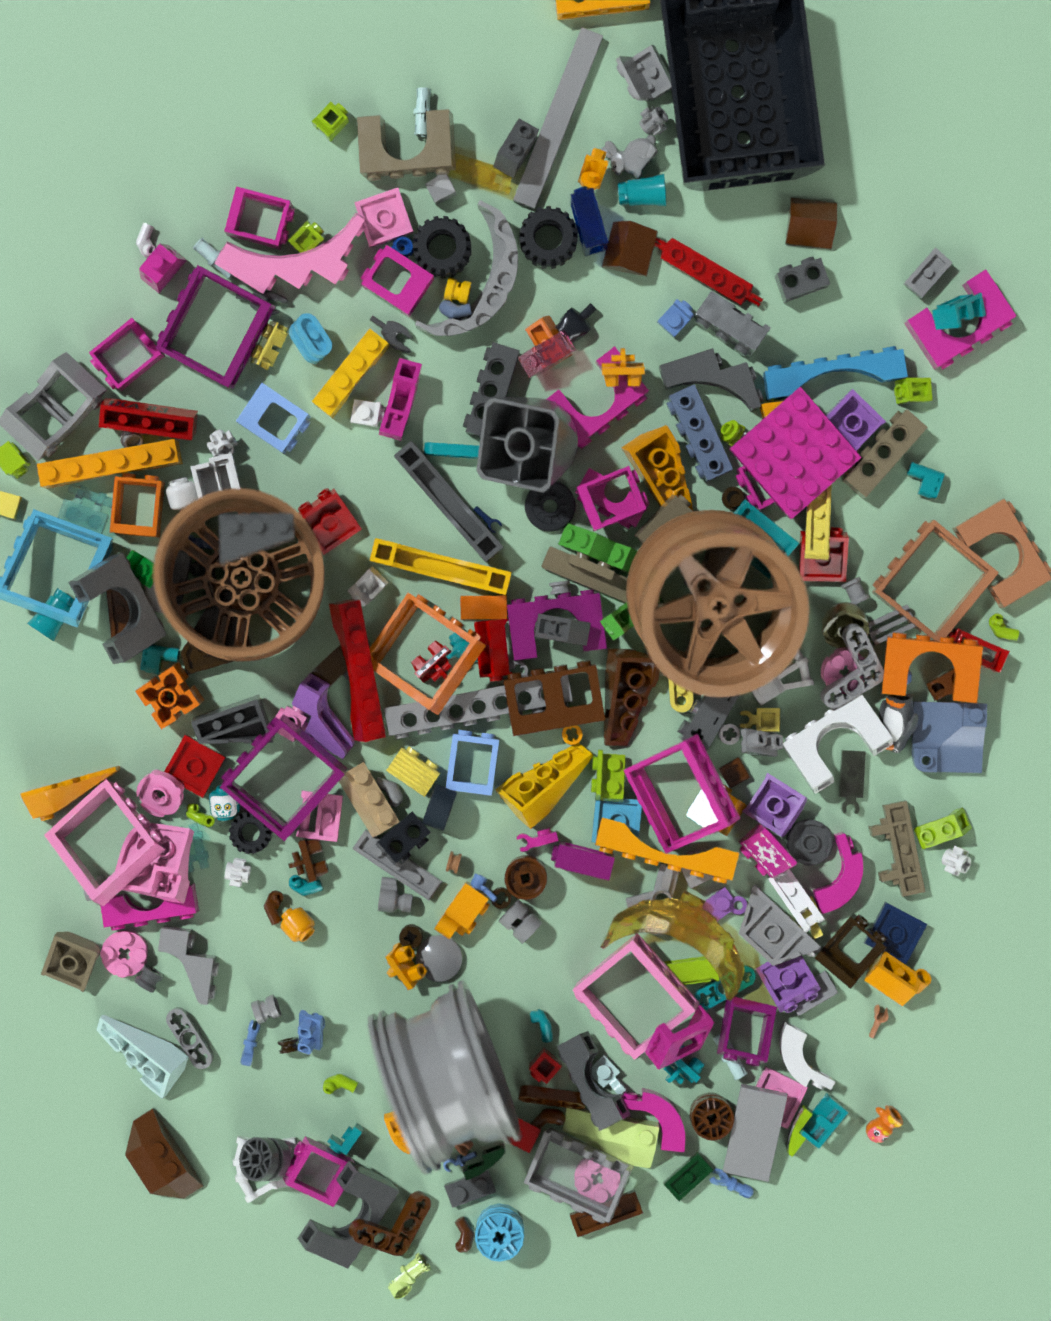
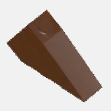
(627, 686)

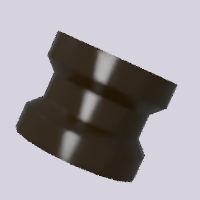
(414, 935)

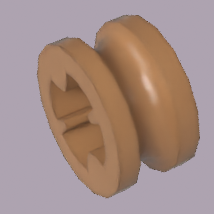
(453, 862)

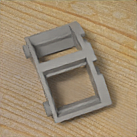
(27, 436)

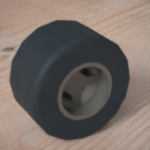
(439, 807)

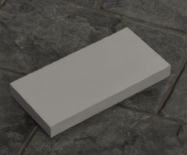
(755, 1132)

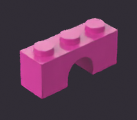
(609, 508)

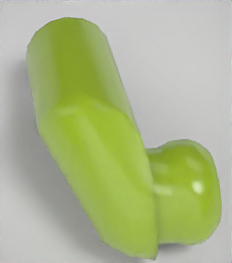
(201, 818)
(339, 1081)

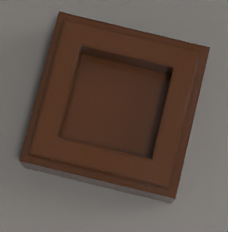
(734, 772)

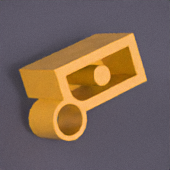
(463, 911)
(896, 978)

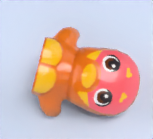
(882, 1127)

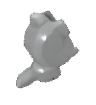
(633, 158)

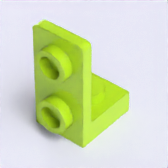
(943, 829)

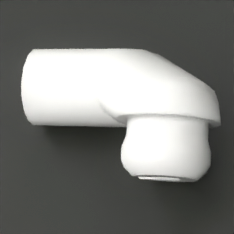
(143, 240)

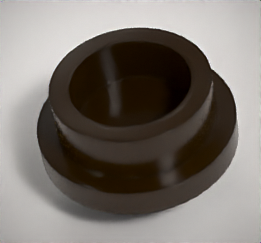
(732, 498)

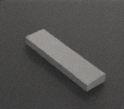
(408, 873)

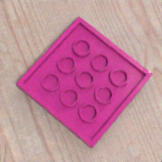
(795, 453)

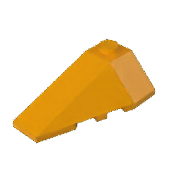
(53, 798)

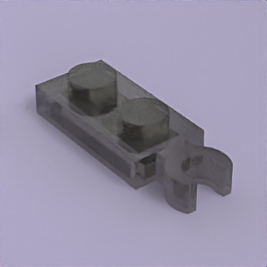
(851, 778)

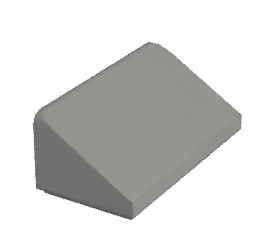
(826, 992)

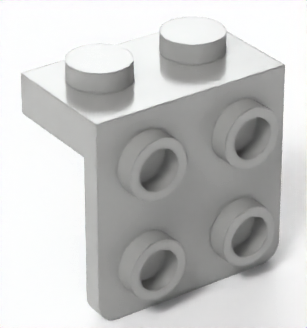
(645, 74)

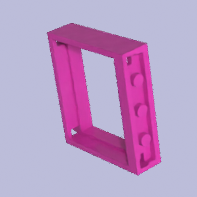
(708, 781)

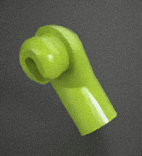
(1000, 630)

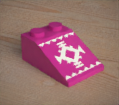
(766, 851)

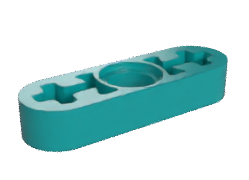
(451, 450)
(712, 1002)

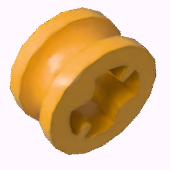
(578, 732)

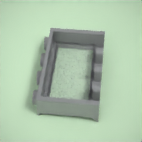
(578, 1175)

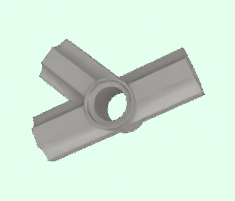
(665, 883)

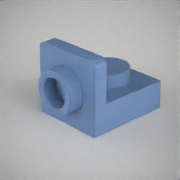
(676, 317)

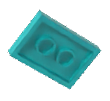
(782, 539)

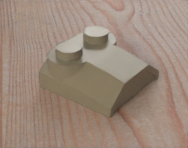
(71, 959)

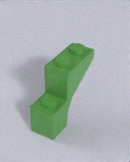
(597, 547)

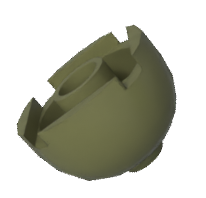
(840, 616)

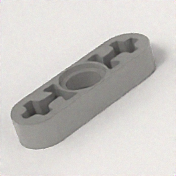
(199, 1038)

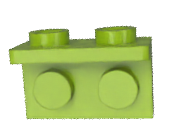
(609, 777)

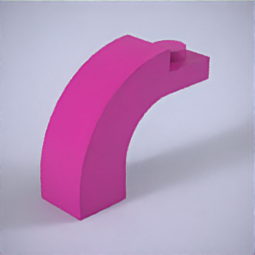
(847, 882)
(663, 1109)

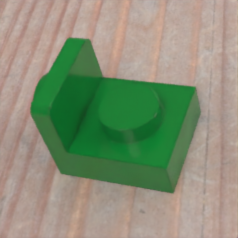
(142, 568)

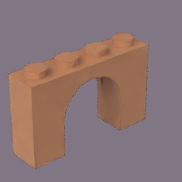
(1030, 569)

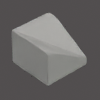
(440, 188)

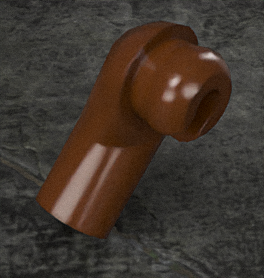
(551, 1116)
(467, 1235)

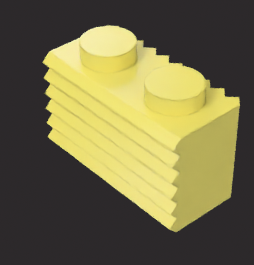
(413, 770)

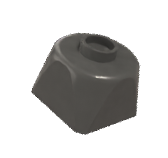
(526, 442)

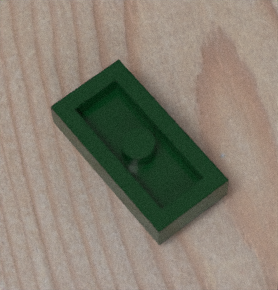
(688, 1176)

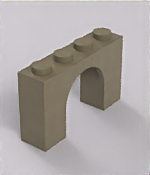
(435, 157)
(675, 506)

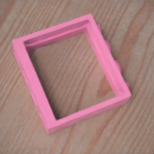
(131, 868)
(658, 970)

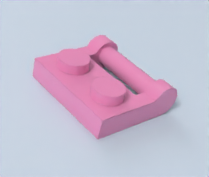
(327, 818)

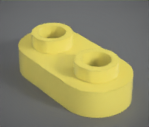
(676, 691)

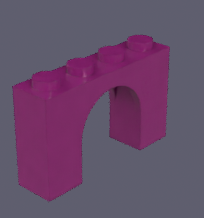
(525, 614)

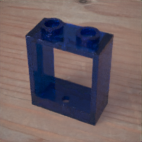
(588, 221)

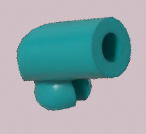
(545, 1025)

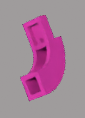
(401, 399)

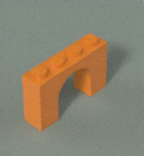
(903, 650)

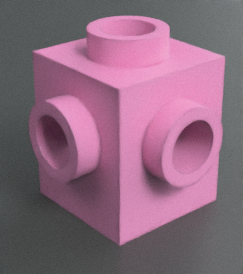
(299, 717)

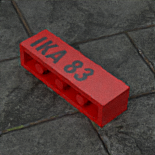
(148, 418)

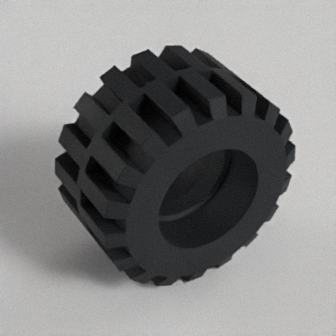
(554, 218)
(435, 228)

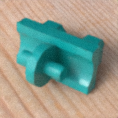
(688, 1071)

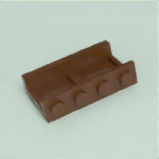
(556, 713)

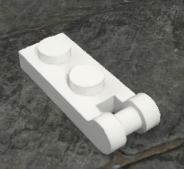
(796, 899)

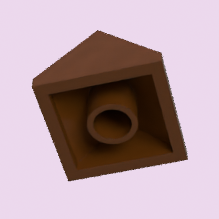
(811, 223)
(630, 248)

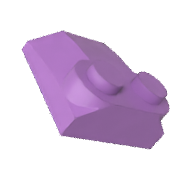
(854, 419)
(775, 805)

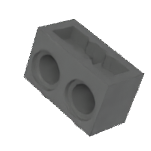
(516, 148)
(803, 284)
(562, 629)

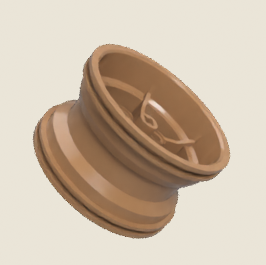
(758, 658)

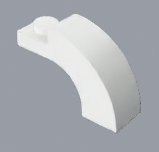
(791, 1051)

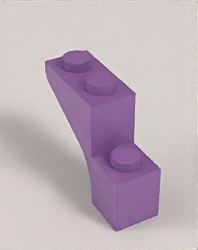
(323, 724)

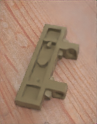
(906, 865)

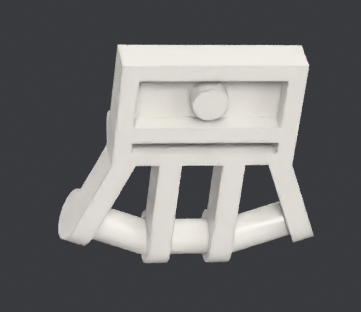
(776, 687)
(243, 1181)

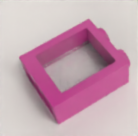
(315, 1171)

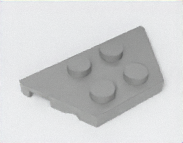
(773, 931)

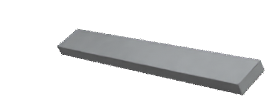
(558, 118)

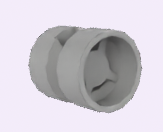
(526, 927)

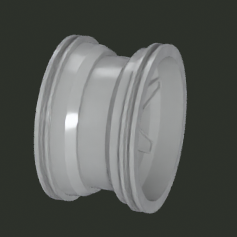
(443, 1078)

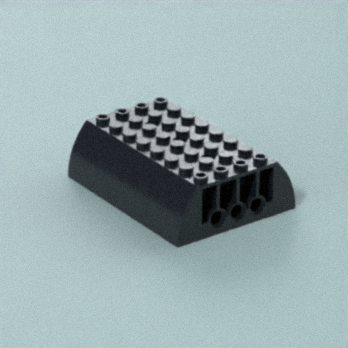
(777, 84)

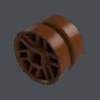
(525, 889)
(716, 1127)

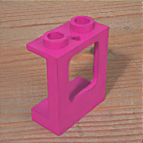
(412, 291)
(665, 1046)

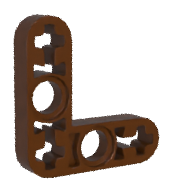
(393, 1235)

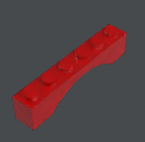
(352, 635)

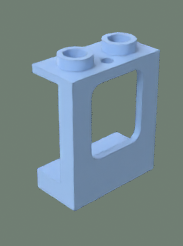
(256, 408)

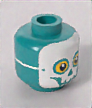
(223, 805)

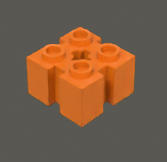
(167, 709)

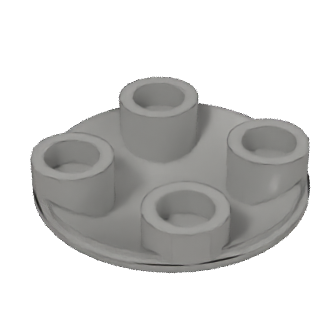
(440, 957)

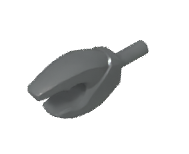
(267, 296)
(391, 331)

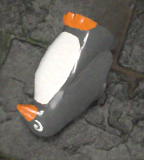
(899, 719)

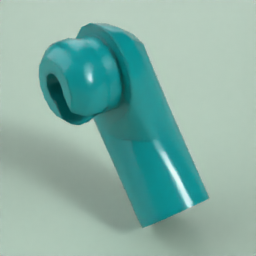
(303, 887)

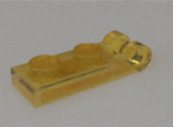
(480, 174)

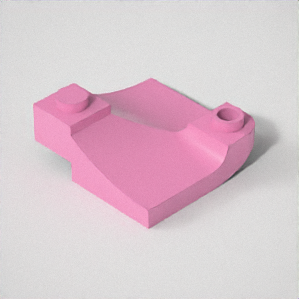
(168, 873)

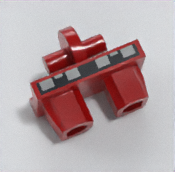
(435, 666)

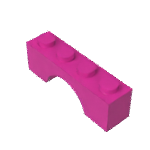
(123, 911)

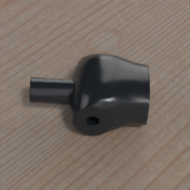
(576, 323)

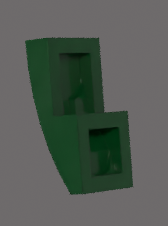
(490, 1158)

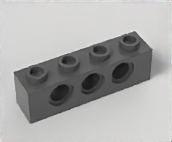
(496, 354)

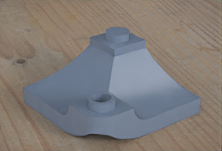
(949, 736)

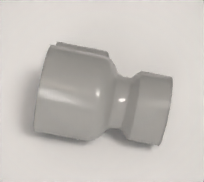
(390, 899)

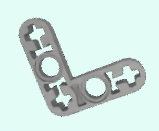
(863, 668)

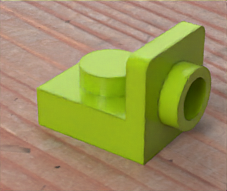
(913, 390)

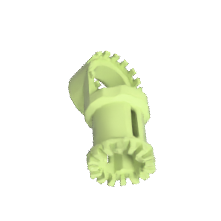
(402, 1284)

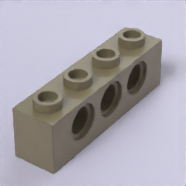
(912, 430)

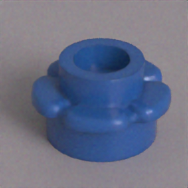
(403, 242)

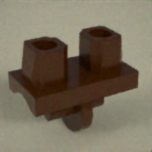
(313, 869)

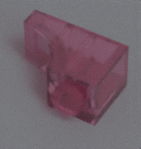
(546, 354)

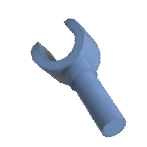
(478, 882)

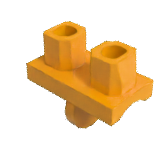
(593, 169)
(633, 370)
(403, 967)

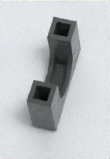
(143, 625)
(336, 1243)

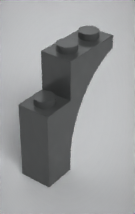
(704, 369)

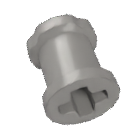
(855, 591)

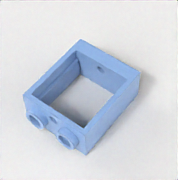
(470, 787)

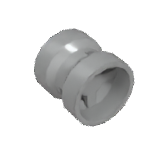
(263, 1010)

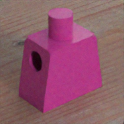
(161, 267)

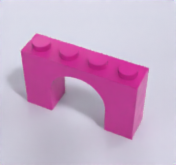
(939, 346)
(624, 398)

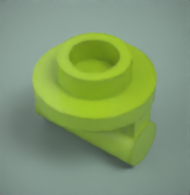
(731, 432)

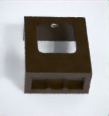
(839, 963)

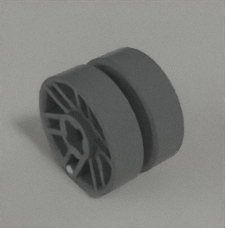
(264, 1159)

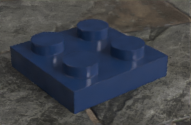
(900, 929)

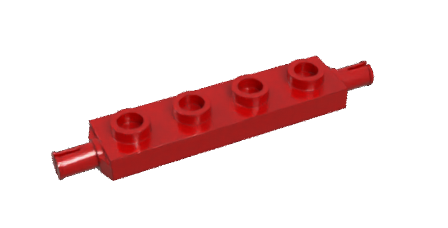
(707, 271)

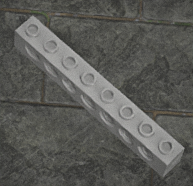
(396, 714)

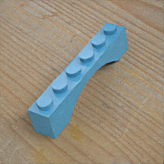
(881, 366)

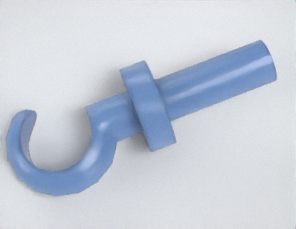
(460, 1160)

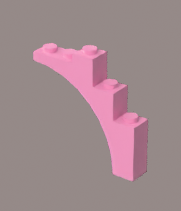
(259, 269)

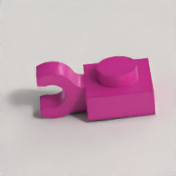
(544, 837)

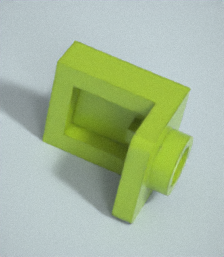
(307, 236)

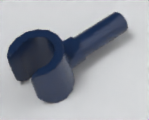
(486, 518)

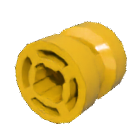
(457, 291)

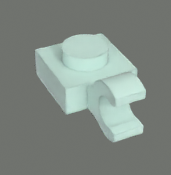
(605, 1073)

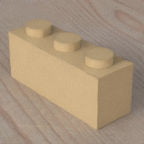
(368, 800)

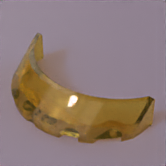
(689, 925)

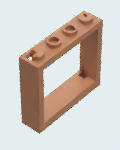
(965, 603)

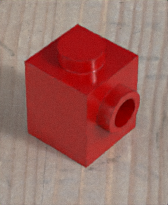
(544, 1066)

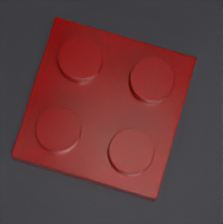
(195, 765)

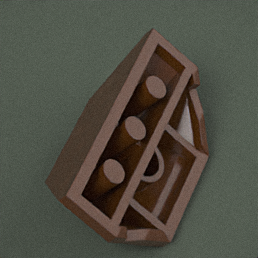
(159, 1158)

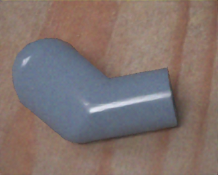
(454, 311)

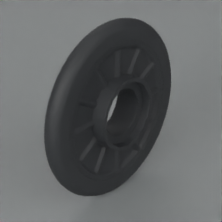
(557, 519)

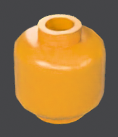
(297, 924)

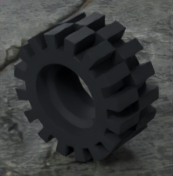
(244, 845)

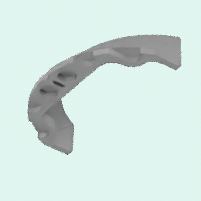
(499, 282)

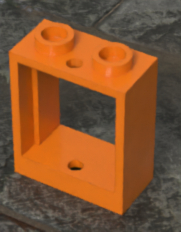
(130, 479)

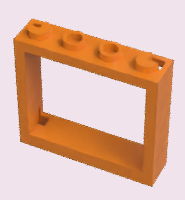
(392, 631)

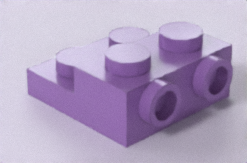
(789, 983)

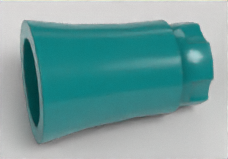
(643, 191)
(46, 625)

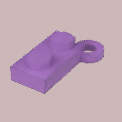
(723, 903)

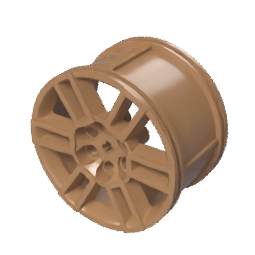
(193, 519)

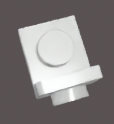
(367, 413)

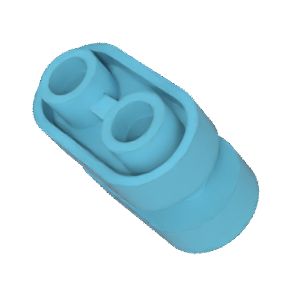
(310, 338)

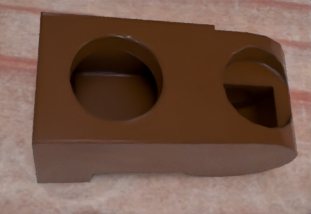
(941, 685)

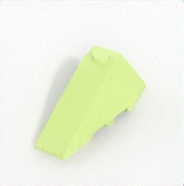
(628, 1140)

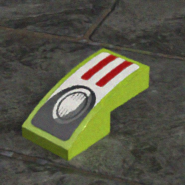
(794, 1138)

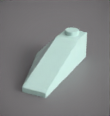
(153, 1057)

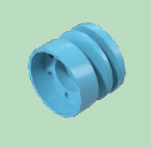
(506, 1221)

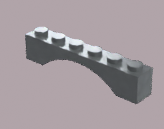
(448, 502)

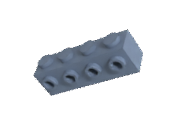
(699, 433)

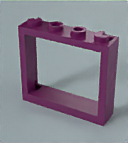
(248, 343)
(280, 828)

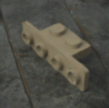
(587, 573)

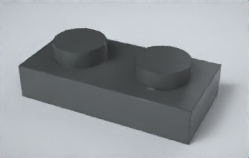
(464, 1191)

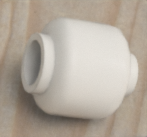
(181, 493)

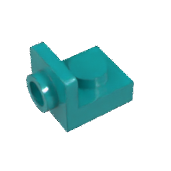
(350, 1137)

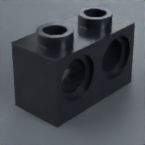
(400, 835)

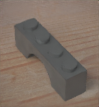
(578, 1056)

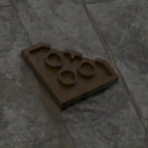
(197, 660)

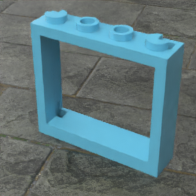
(22, 544)

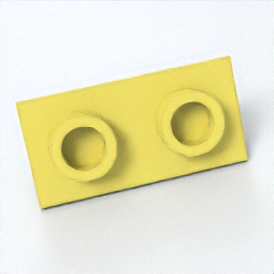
(264, 351)

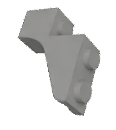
(199, 967)

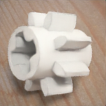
(221, 443)
(956, 861)
(237, 872)

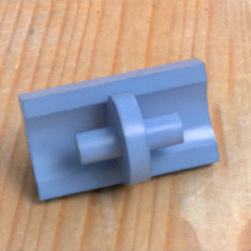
(310, 1032)

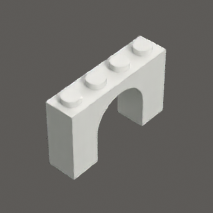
(852, 715)

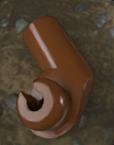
(271, 906)

